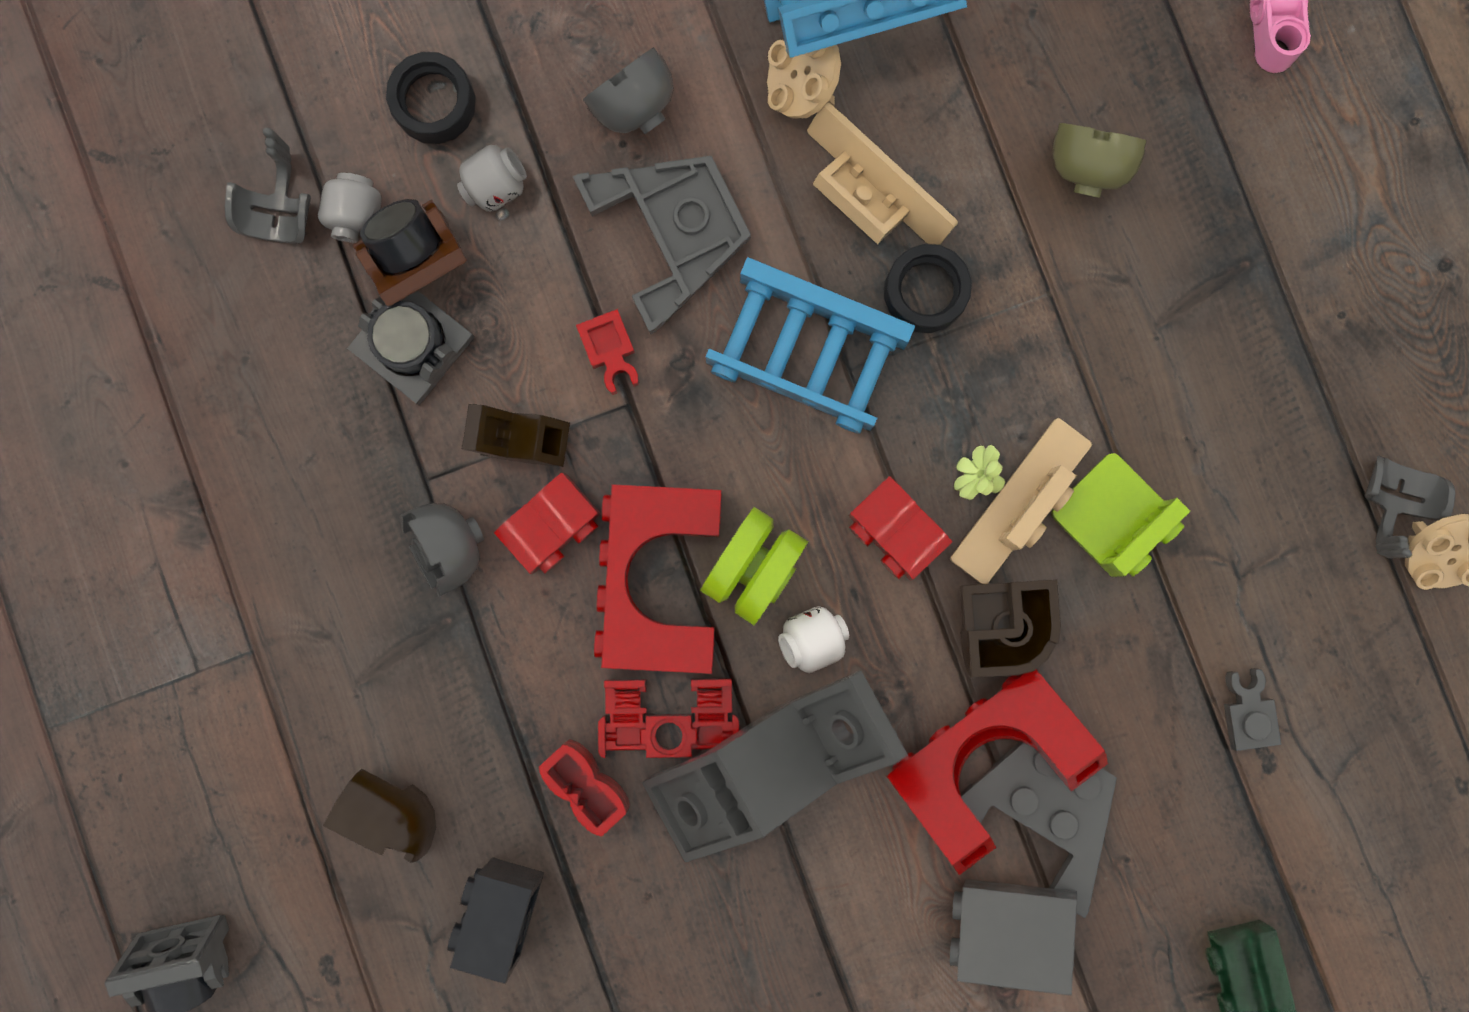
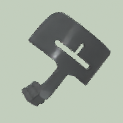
(258, 225)
(1434, 491)

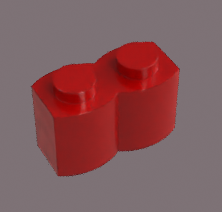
(548, 524)
(898, 530)
(593, 796)

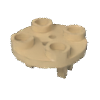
(809, 90)
(1440, 553)

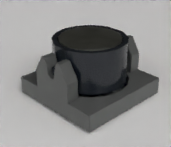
(408, 342)
(177, 977)

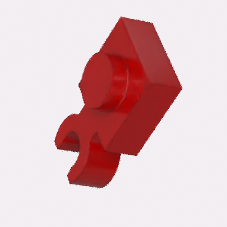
(607, 345)

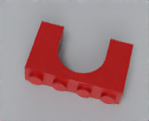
(630, 636)
(1022, 711)

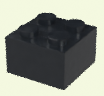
(496, 919)

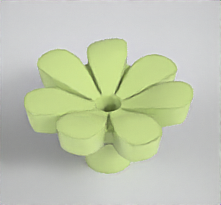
(980, 474)

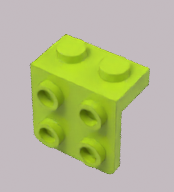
(1119, 517)

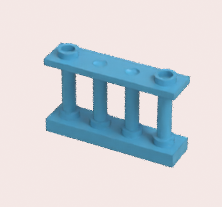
(825, 23)
(803, 301)

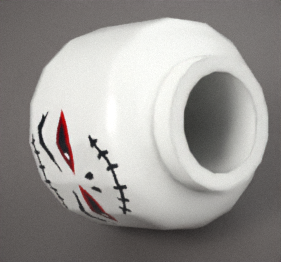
(813, 639)

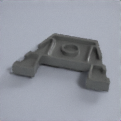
(689, 219)
(1036, 797)

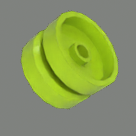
(754, 566)

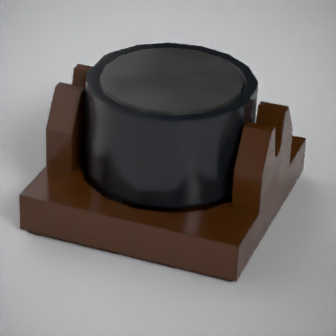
(405, 249)

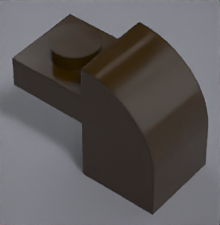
(515, 436)

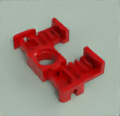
(630, 732)

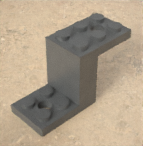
(774, 768)

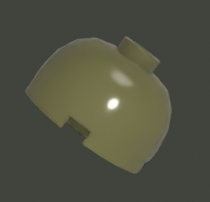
(1096, 158)

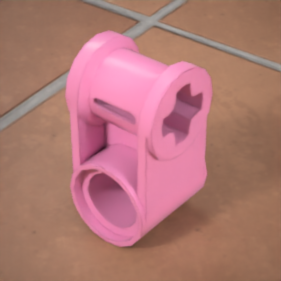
(1283, 22)

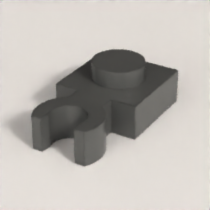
(1251, 720)

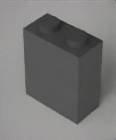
(1015, 936)

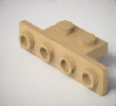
(871, 185)
(1023, 503)

